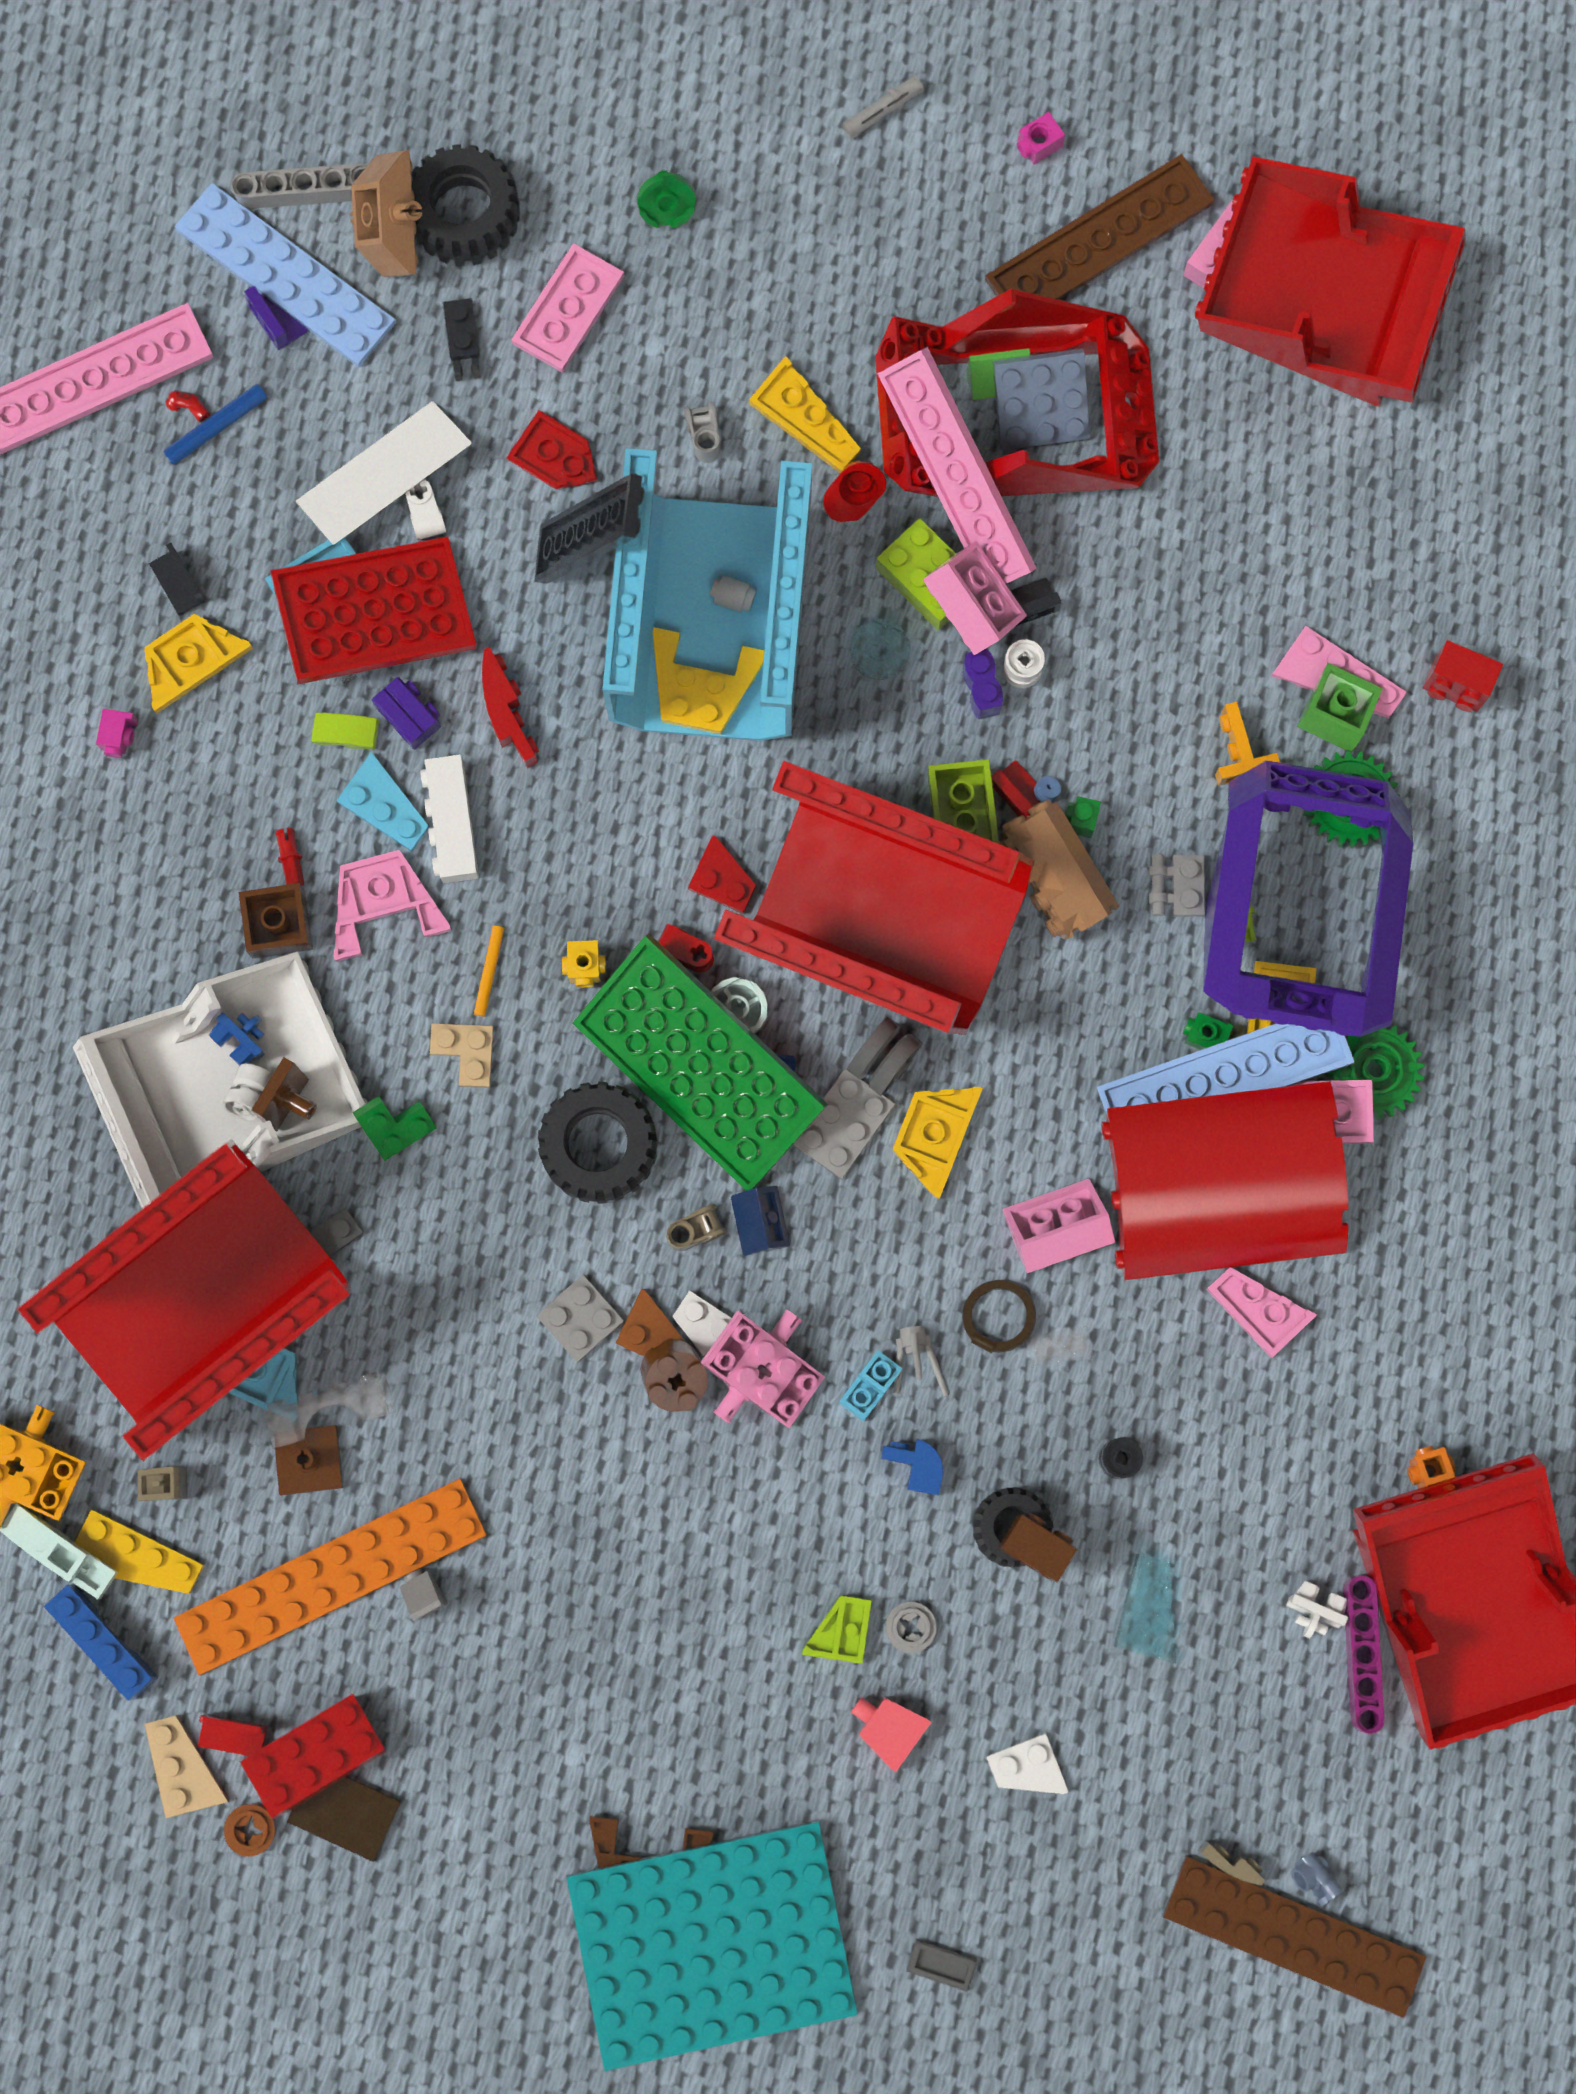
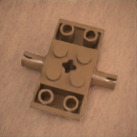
(386, 214)

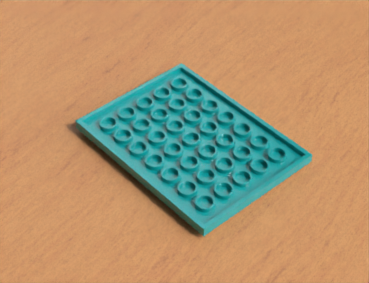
(711, 1945)

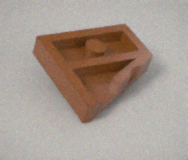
(646, 1326)

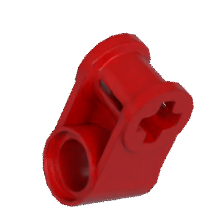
(684, 945)

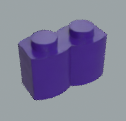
(979, 677)

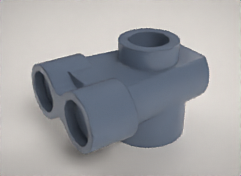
(1314, 1874)

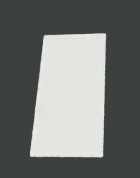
(383, 472)

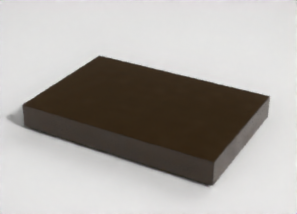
(348, 1817)

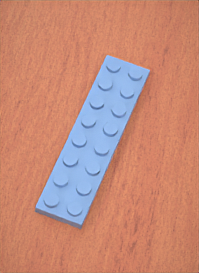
(285, 274)
(1251, 1062)

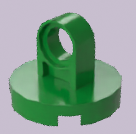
(666, 200)

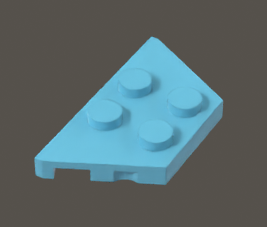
(271, 1382)

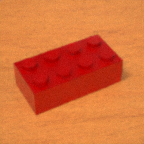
(313, 1756)

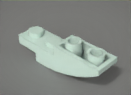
(57, 1551)

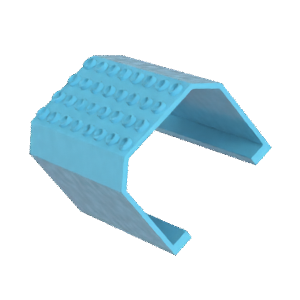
(667, 583)

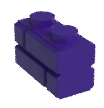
(406, 712)

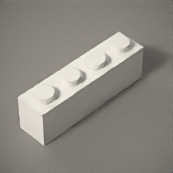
(451, 819)

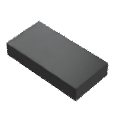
(941, 1965)

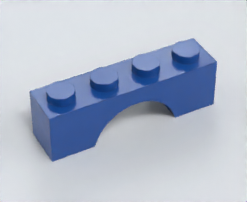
(89, 1631)

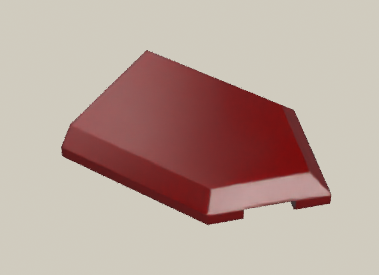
(553, 453)

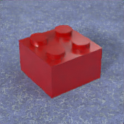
(1462, 677)

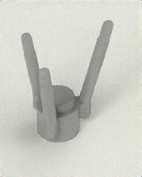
(914, 1341)

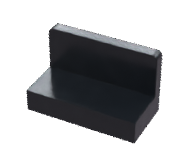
(176, 581)
(1037, 600)

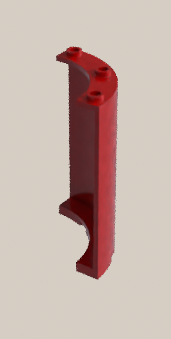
(1227, 1180)

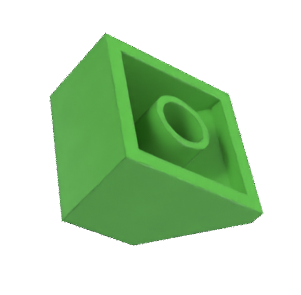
(1339, 707)

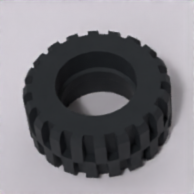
(473, 239)
(587, 1101)

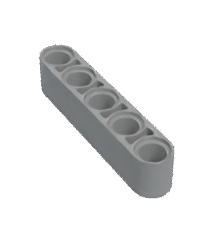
(291, 181)

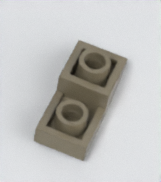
(1242, 1869)

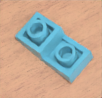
(870, 1385)

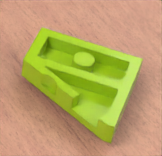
(842, 1631)

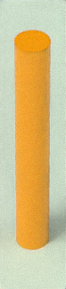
(489, 971)

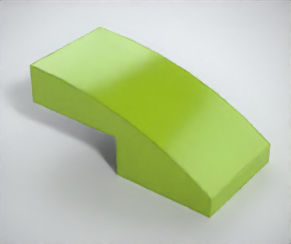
(345, 730)

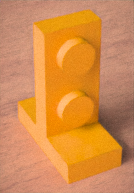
(1239, 748)

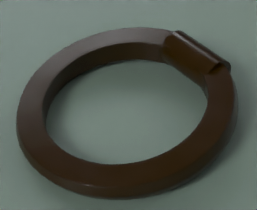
(985, 1342)

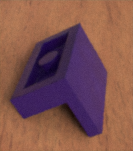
(277, 323)

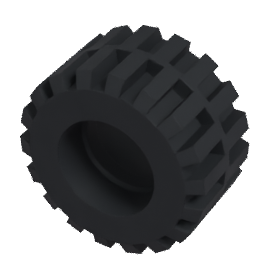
(989, 1510)

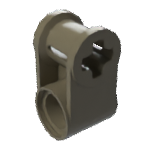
(697, 1228)

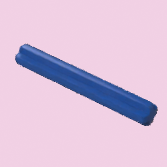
(215, 424)

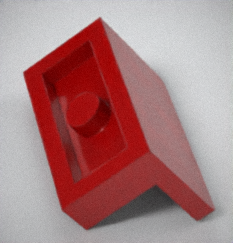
(1015, 788)
(231, 1735)

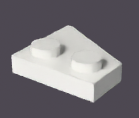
(1028, 1767)

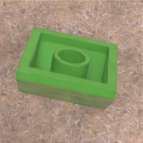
(981, 372)

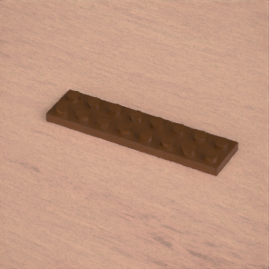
(1106, 233)
(1294, 1937)

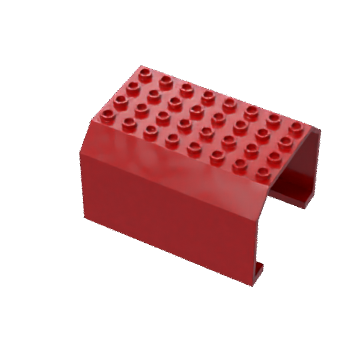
(885, 903)
(191, 1295)

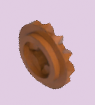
(237, 1839)

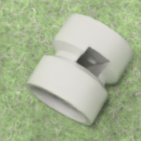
(1023, 663)
(249, 1085)

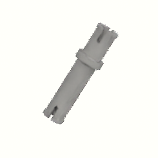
(892, 100)

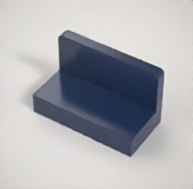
(760, 1220)

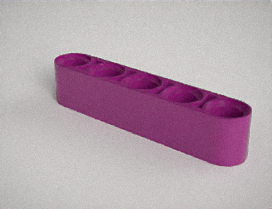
(1370, 1669)

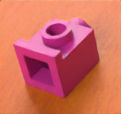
(115, 732)

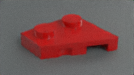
(722, 878)

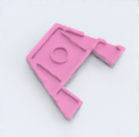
(376, 890)

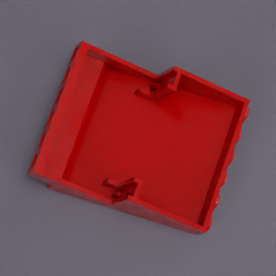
(1329, 282)
(1475, 1599)

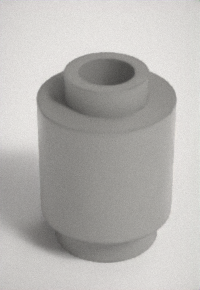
(733, 594)

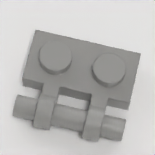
(1187, 885)

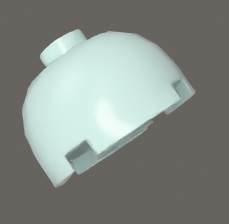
(743, 1000)

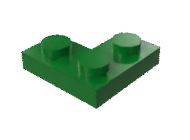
(393, 1133)

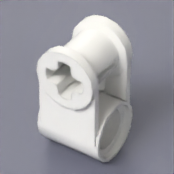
(424, 512)

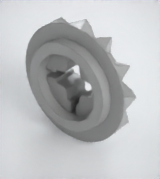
(926, 1625)

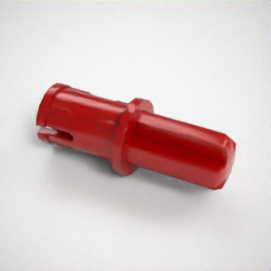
(289, 856)

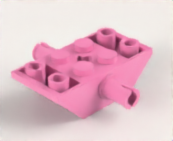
(761, 1369)

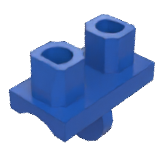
(226, 1029)

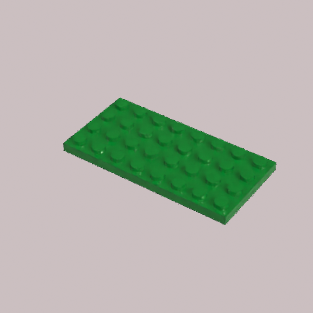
(699, 1063)

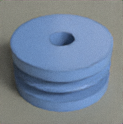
(1047, 788)

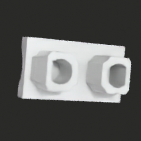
(1305, 1603)

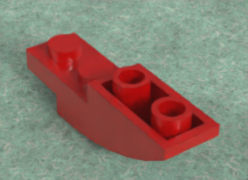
(500, 699)

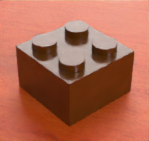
(275, 920)
(1037, 1547)

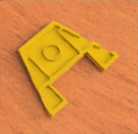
(696, 695)

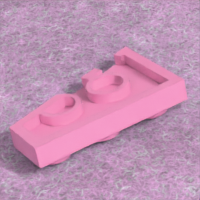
(1262, 1313)

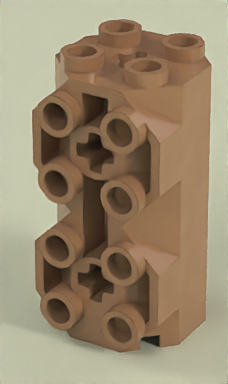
(1063, 873)

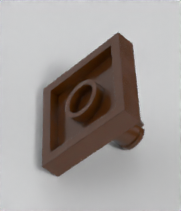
(283, 1096)
(310, 1463)

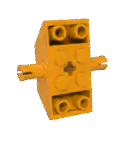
(47, 1473)

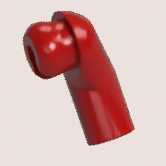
(190, 401)

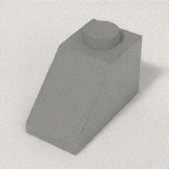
(422, 1594)

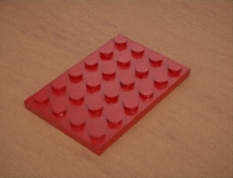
(372, 610)

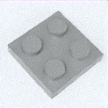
(580, 1318)

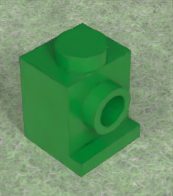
(1083, 815)
(1195, 1038)

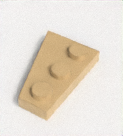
(180, 1770)

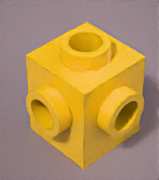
(583, 952)

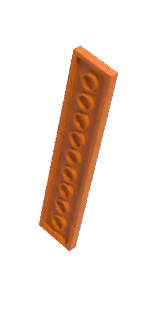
(329, 1576)

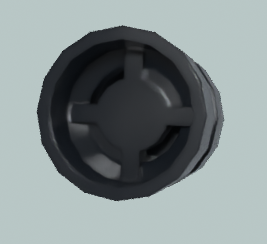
(1120, 1458)

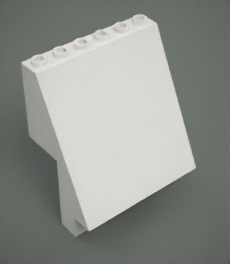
(167, 1079)

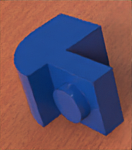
(925, 1464)

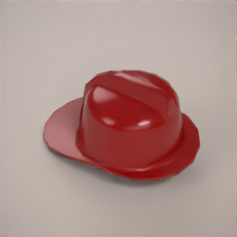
(854, 491)

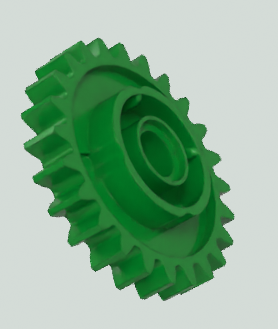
(1338, 826)
(1397, 1068)

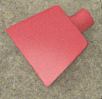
(890, 1729)

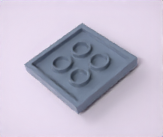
(1041, 399)

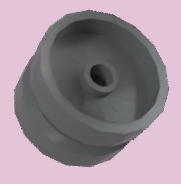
(888, 1059)

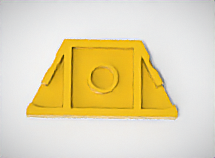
(188, 658)
(934, 1134)

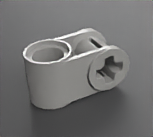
(703, 427)

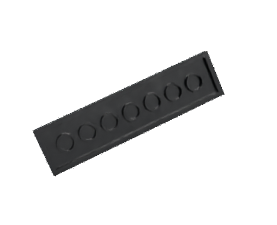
(589, 529)

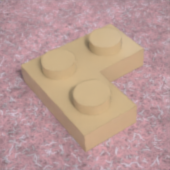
(473, 1047)

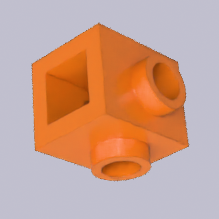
(1436, 1459)

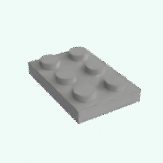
(844, 1125)

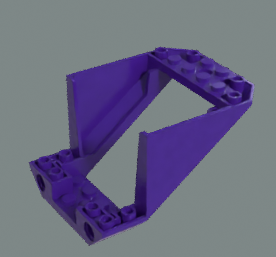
(1227, 910)

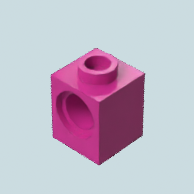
(1045, 128)

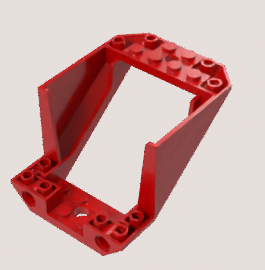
(1044, 326)

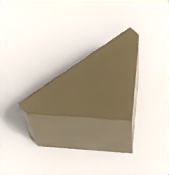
(162, 1483)

